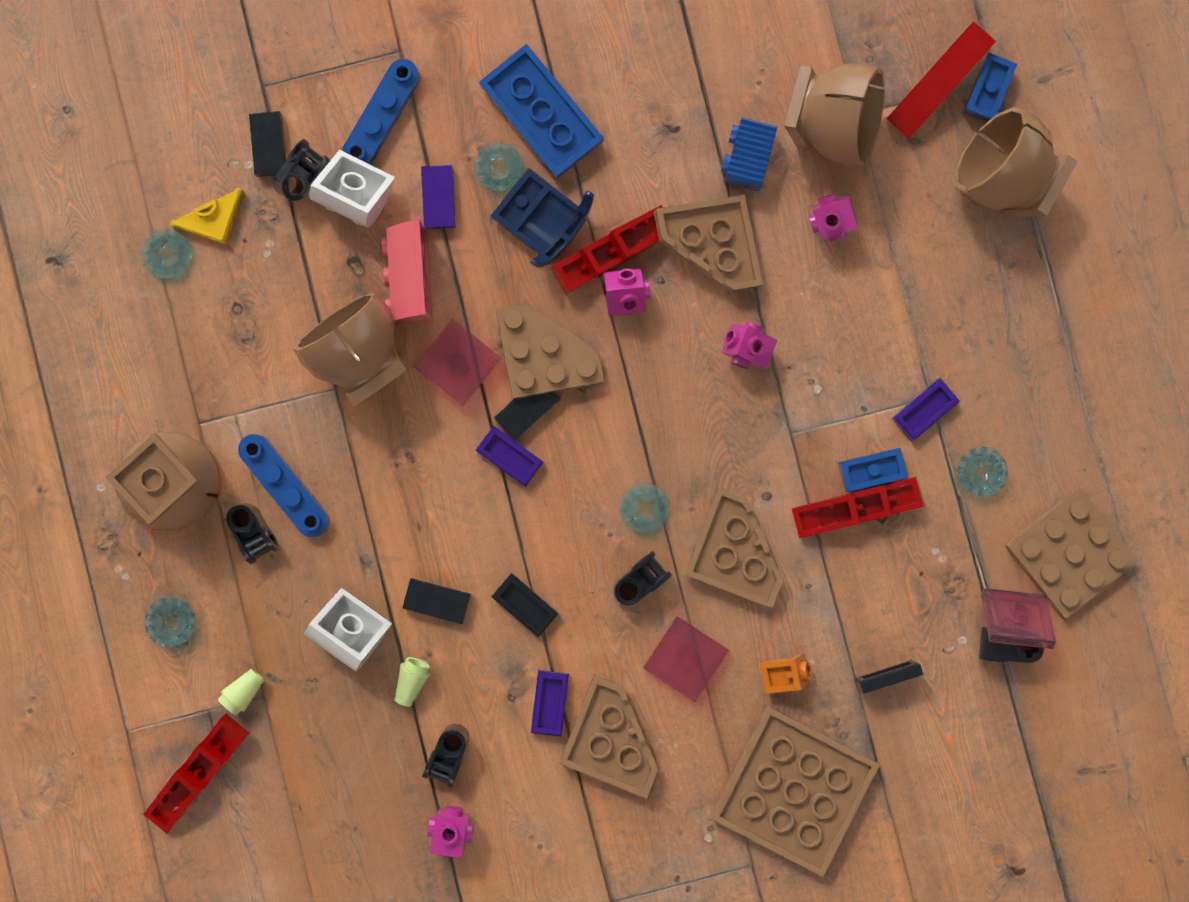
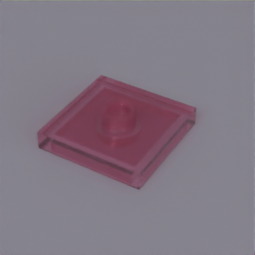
(457, 362)
(1018, 618)
(685, 658)

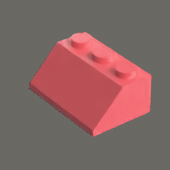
(407, 273)

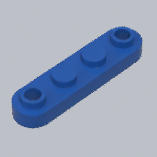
(383, 111)
(283, 485)

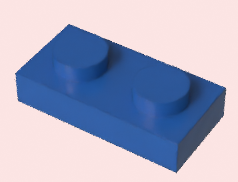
(990, 87)
(873, 470)

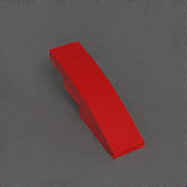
(941, 79)
(607, 252)
(858, 507)
(196, 773)

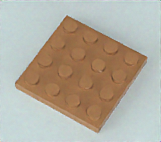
(794, 791)

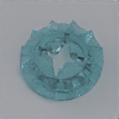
(500, 180)
(175, 264)
(995, 476)
(629, 506)
(156, 622)

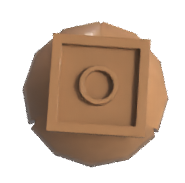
(838, 111)
(1021, 179)
(354, 348)
(166, 480)

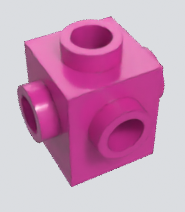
(836, 229)
(626, 292)
(748, 346)
(450, 842)

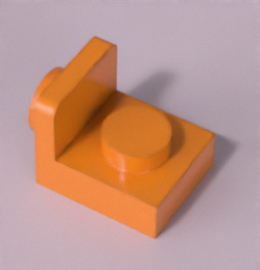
(786, 674)

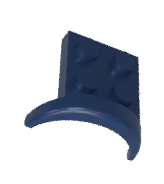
(541, 216)

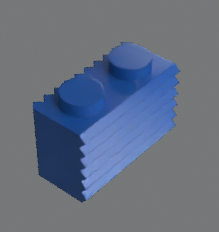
(749, 154)

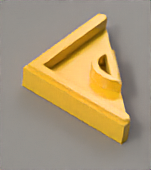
(212, 219)

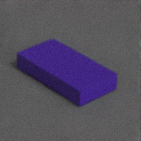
(438, 197)
(925, 409)
(509, 456)
(549, 703)

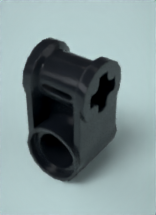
(301, 169)
(252, 534)
(642, 579)
(1006, 652)
(446, 760)

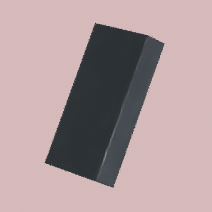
(267, 142)
(524, 412)
(436, 600)
(525, 604)
(888, 676)

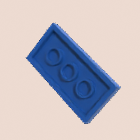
(541, 111)

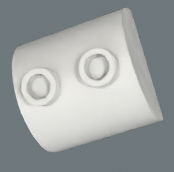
(352, 189)
(348, 629)

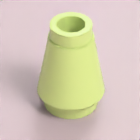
(411, 680)
(241, 692)

